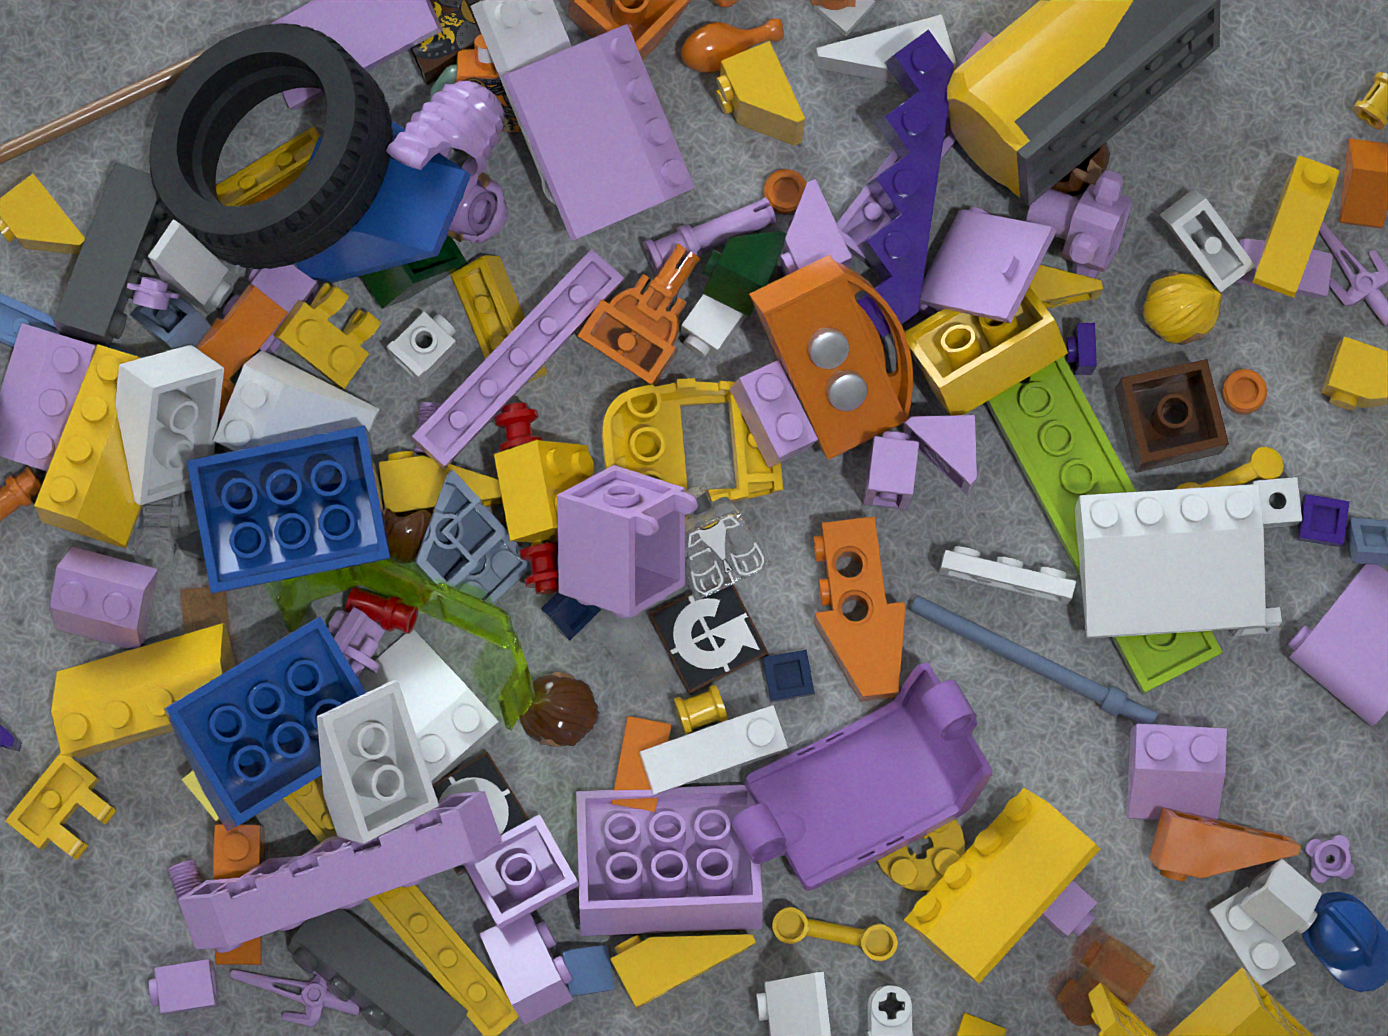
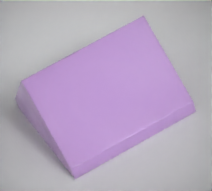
(948, 445)
(522, 872)

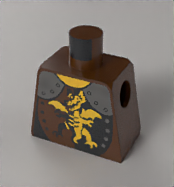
(442, 49)

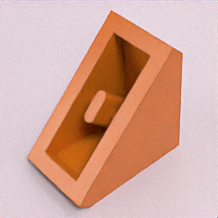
(1365, 184)

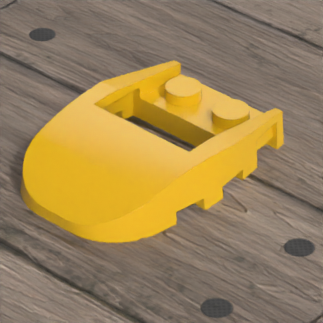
(646, 436)

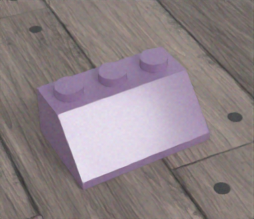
(40, 393)

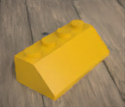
(89, 473)
(126, 693)
(1001, 885)

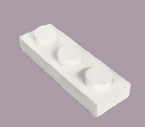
(1007, 575)

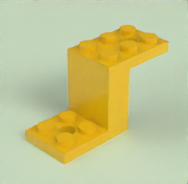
(1234, 1009)

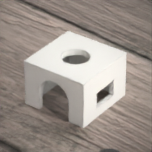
(1291, 513)

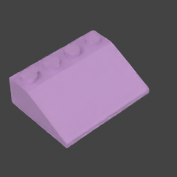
(598, 132)
(665, 866)

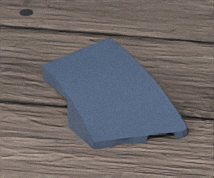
(469, 545)

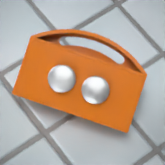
(836, 353)

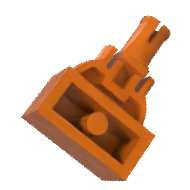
(638, 326)

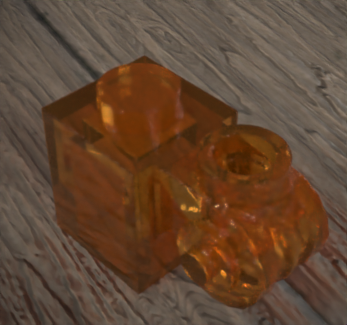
(1114, 967)

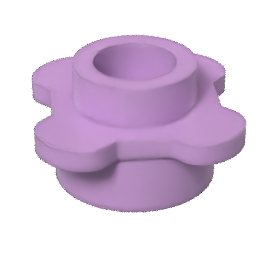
(152, 293)
(1337, 848)

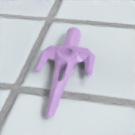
(1364, 284)
(314, 996)

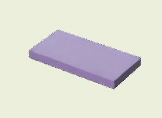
(366, 29)

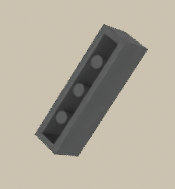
(110, 259)
(374, 977)

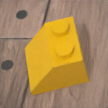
(760, 94)

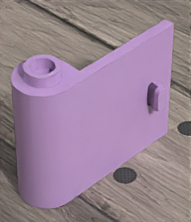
(984, 265)
(1351, 646)

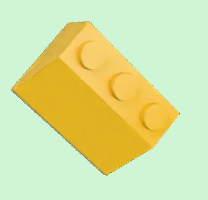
(979, 357)

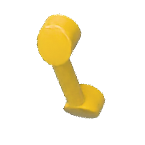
(1262, 465)
(878, 937)

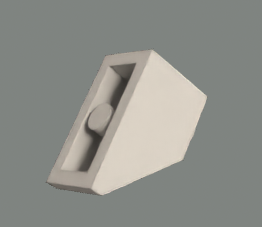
(1207, 239)

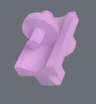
(357, 638)

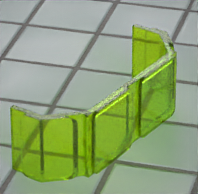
(432, 599)

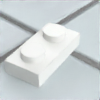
(1251, 943)

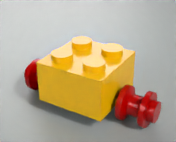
(529, 480)

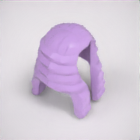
(459, 118)

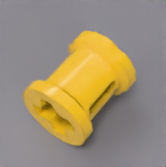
(1374, 106)
(700, 709)

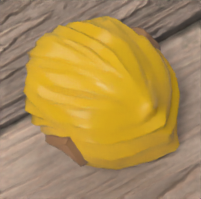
(1182, 307)

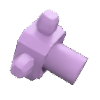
(1088, 224)

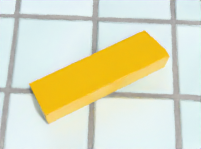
(269, 173)
(489, 303)

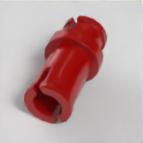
(386, 611)

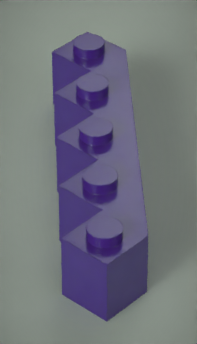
(910, 184)

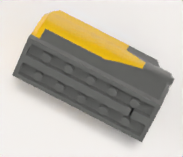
(1071, 81)

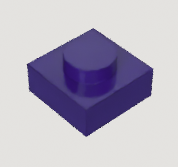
(1082, 349)
(1323, 520)

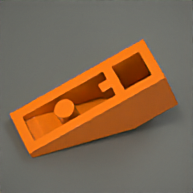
(1209, 846)
(234, 856)

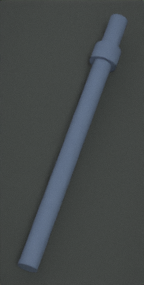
(1112, 700)

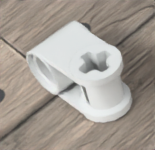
(901, 1019)

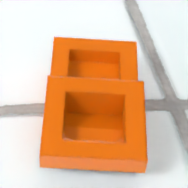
(242, 330)

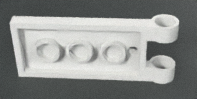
(517, 36)

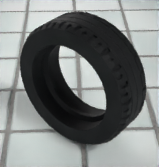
(214, 98)

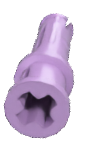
(710, 233)

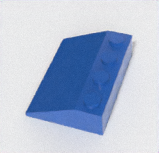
(289, 509)
(257, 725)

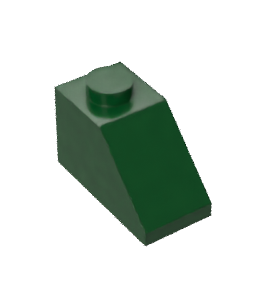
(742, 269)
(407, 280)

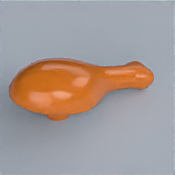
(720, 40)

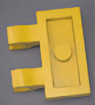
(322, 344)
(52, 803)

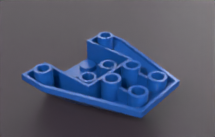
(401, 225)

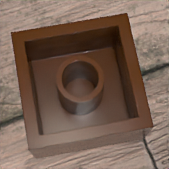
(1171, 415)

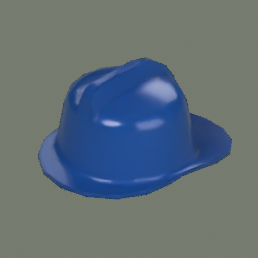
(1349, 942)

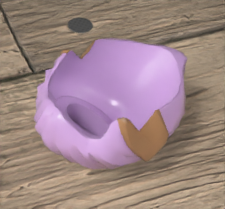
(481, 212)

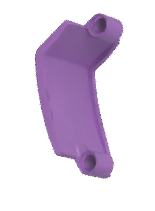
(868, 785)

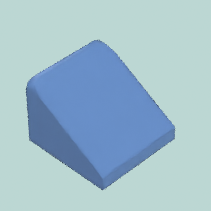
(589, 970)

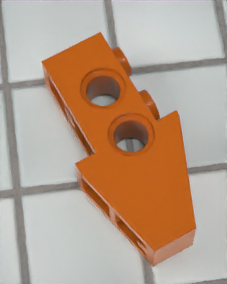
(869, 648)

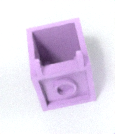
(622, 540)

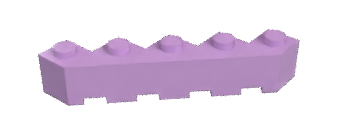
(338, 874)

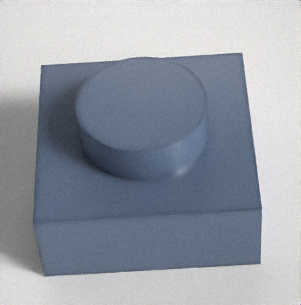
(1368, 541)

